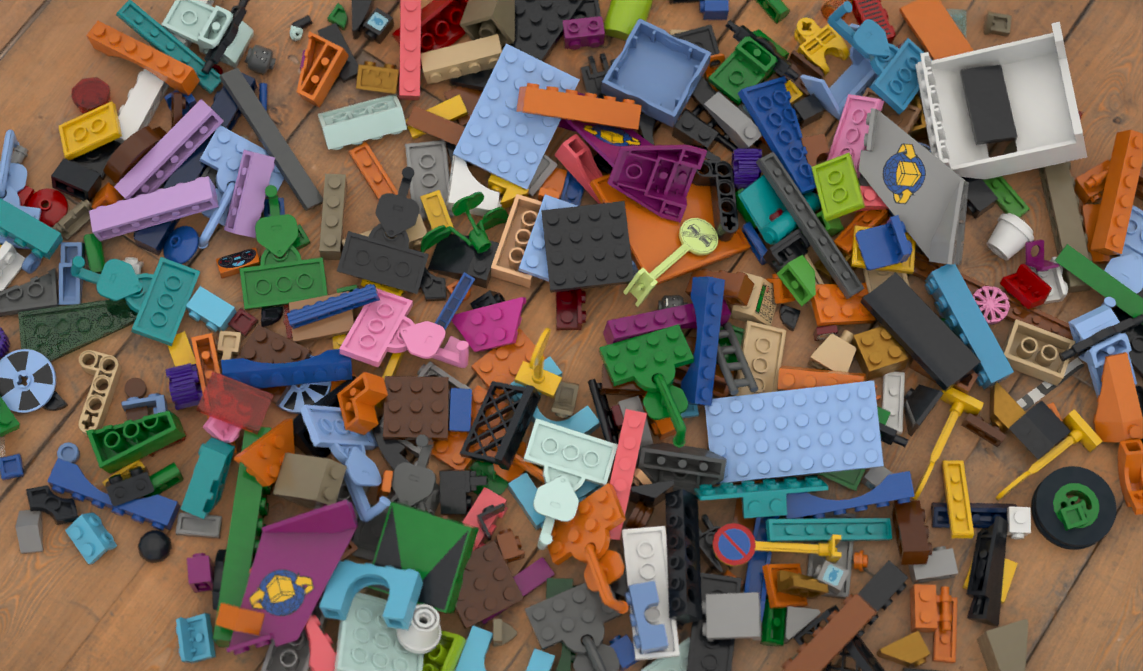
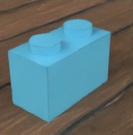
(210, 310)

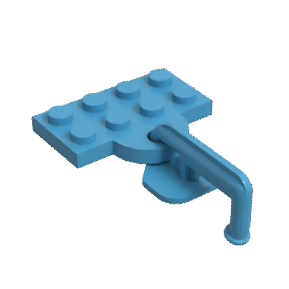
(895, 66)

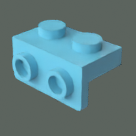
(90, 537)
(195, 638)

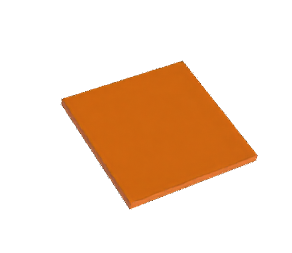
(656, 238)

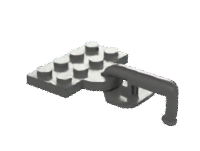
(411, 485)
(570, 618)

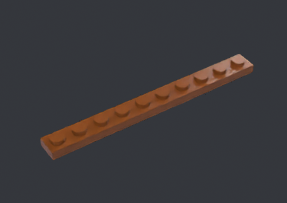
(1032, 316)

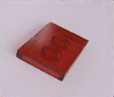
(234, 402)

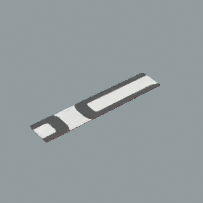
(1045, 387)

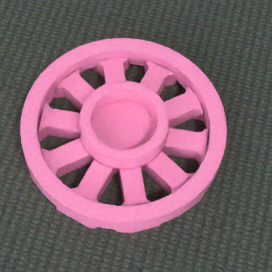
(990, 305)

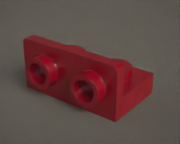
(569, 309)

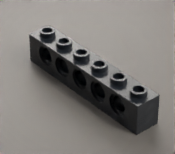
(683, 556)

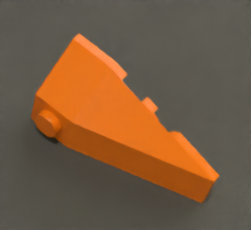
(1118, 405)

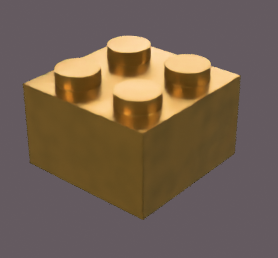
(878, 353)

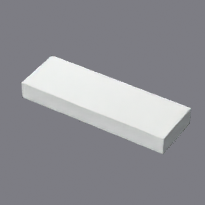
(894, 399)

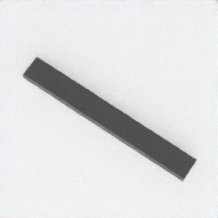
(271, 139)
(810, 225)

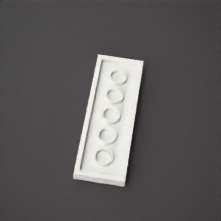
(644, 562)

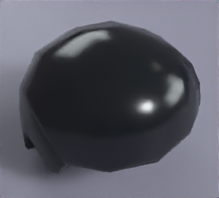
(154, 546)

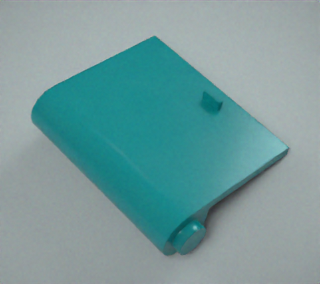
(763, 201)

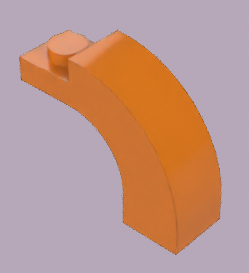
(1131, 473)

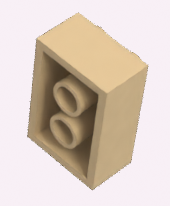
(1036, 352)

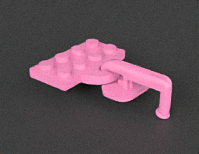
(385, 328)

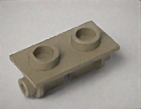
(74, 219)

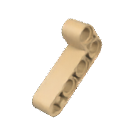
(95, 395)

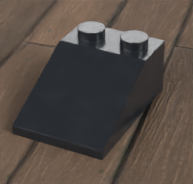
(455, 257)

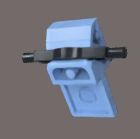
(1099, 336)

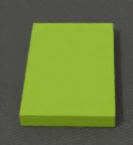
(838, 187)

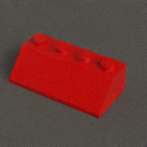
(439, 24)

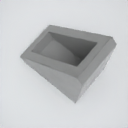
(30, 531)
(797, 620)

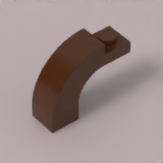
(132, 151)

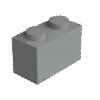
(939, 566)

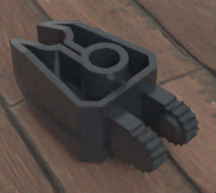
(706, 547)

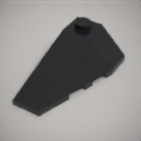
(301, 434)

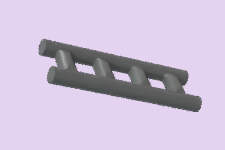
(742, 363)

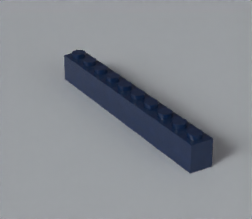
(154, 237)

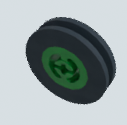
(1096, 501)

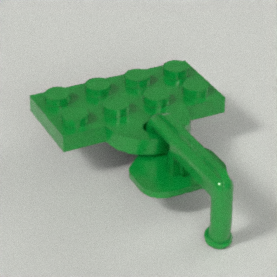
(281, 279)
(648, 359)

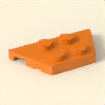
(267, 453)

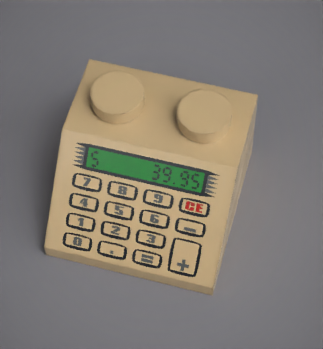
(760, 305)

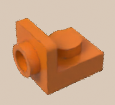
(781, 292)

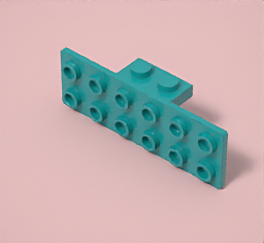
(761, 498)

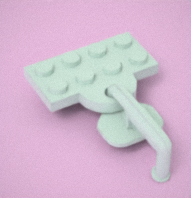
(567, 462)

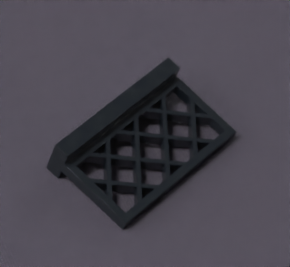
(516, 428)
(856, 648)

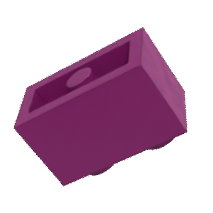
(200, 572)

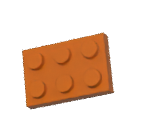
(834, 309)
(504, 362)

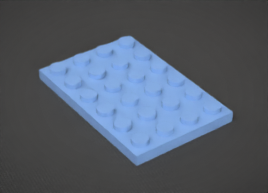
(508, 140)

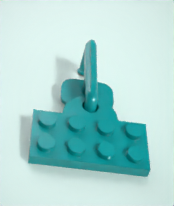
(162, 295)

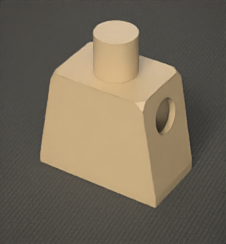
(834, 353)

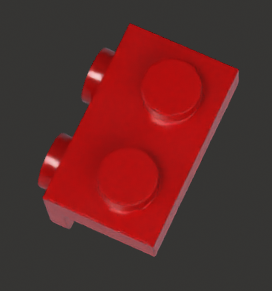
(1026, 287)

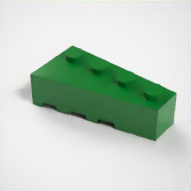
(132, 440)

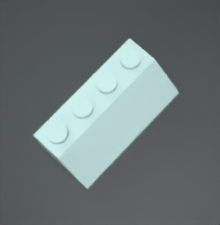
(362, 122)

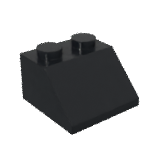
(1039, 430)

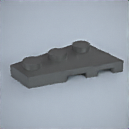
(34, 295)

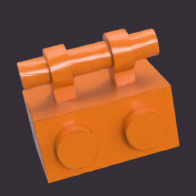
(1091, 184)
(924, 608)

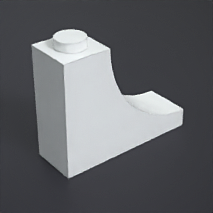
(464, 184)

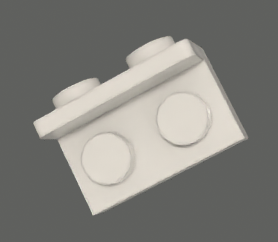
(10, 264)
(1054, 279)

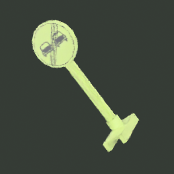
(696, 237)

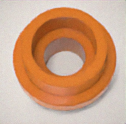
(860, 561)

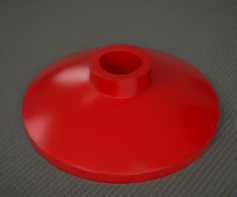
(57, 205)

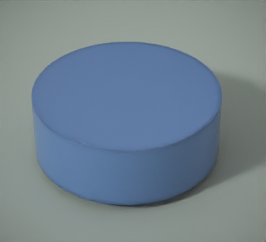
(31, 263)
(68, 452)

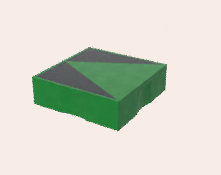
(430, 546)

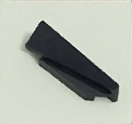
(987, 573)

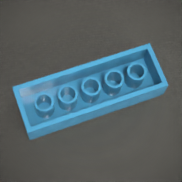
(968, 323)

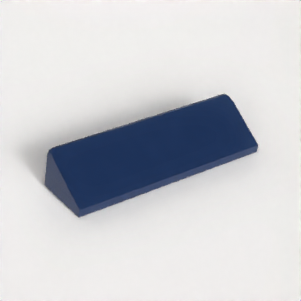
(982, 514)

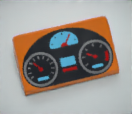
(230, 264)

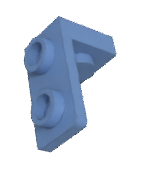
(153, 400)

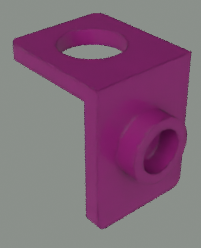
(1038, 261)

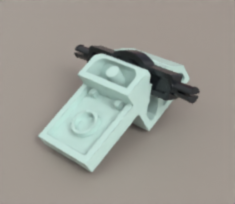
(216, 30)

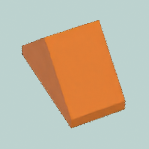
(240, 619)

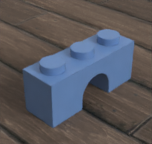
(649, 637)

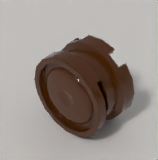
(640, 516)

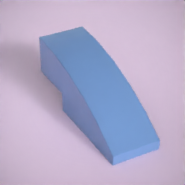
(69, 286)

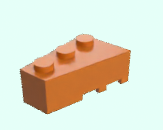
(320, 69)

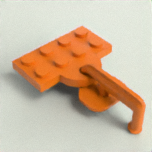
(449, 451)
(588, 528)

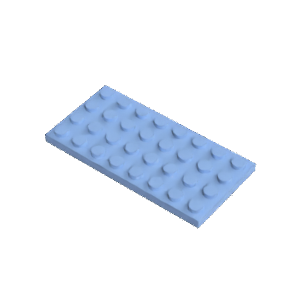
(796, 431)

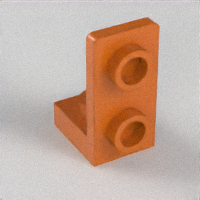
(553, 184)

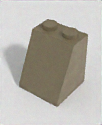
(490, 18)
(309, 480)
(1005, 647)

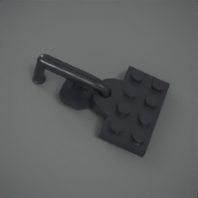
(382, 258)

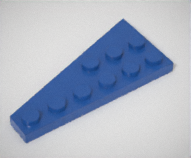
(778, 124)

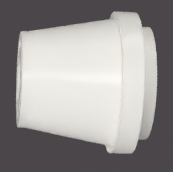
(1009, 236)
(421, 637)

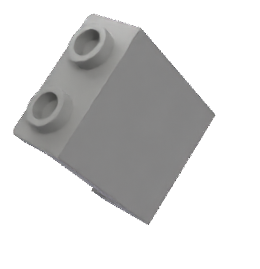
(732, 616)

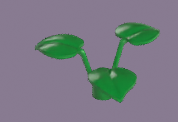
(478, 236)

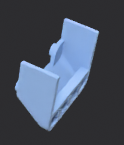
(852, 81)

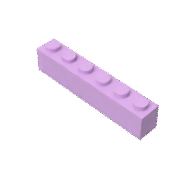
(170, 152)
(153, 208)

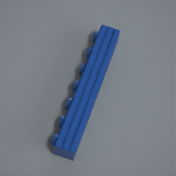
(455, 300)
(333, 306)

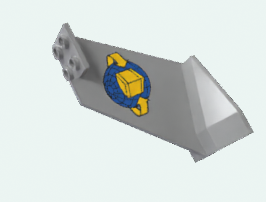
(916, 188)

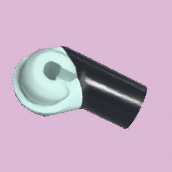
(298, 26)

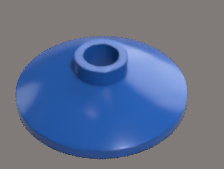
(181, 244)

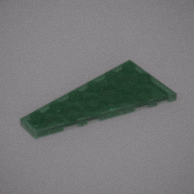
(71, 327)

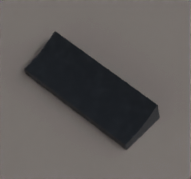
(921, 332)

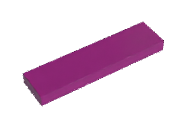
(529, 580)

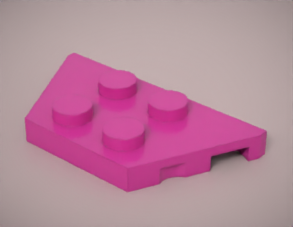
(491, 325)

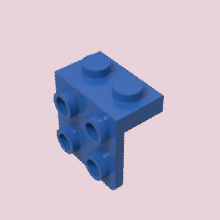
(884, 244)

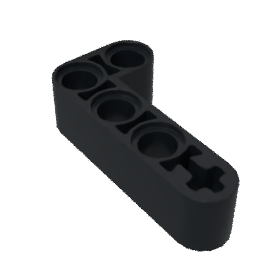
(720, 200)

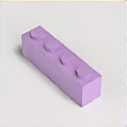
(249, 193)

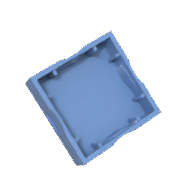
(656, 72)

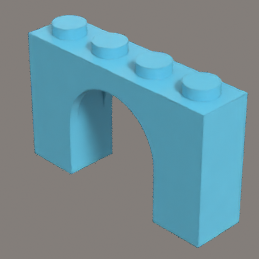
(583, 421)
(525, 491)
(352, 577)
(477, 647)

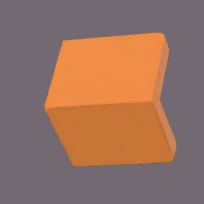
(106, 196)

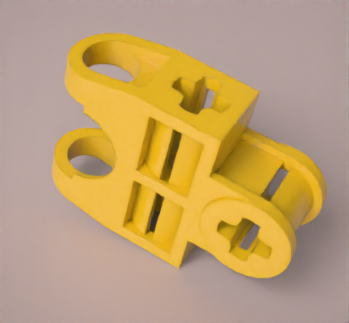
(819, 42)

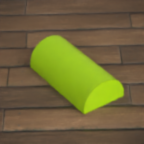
(624, 15)
(445, 654)

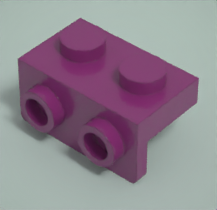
(583, 33)

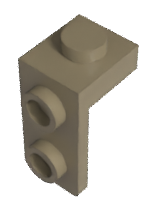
(565, 399)

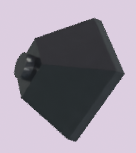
(919, 405)

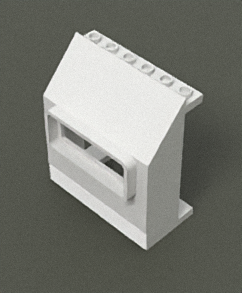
(1039, 100)

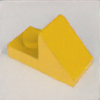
(507, 189)

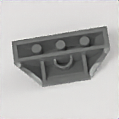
(684, 465)

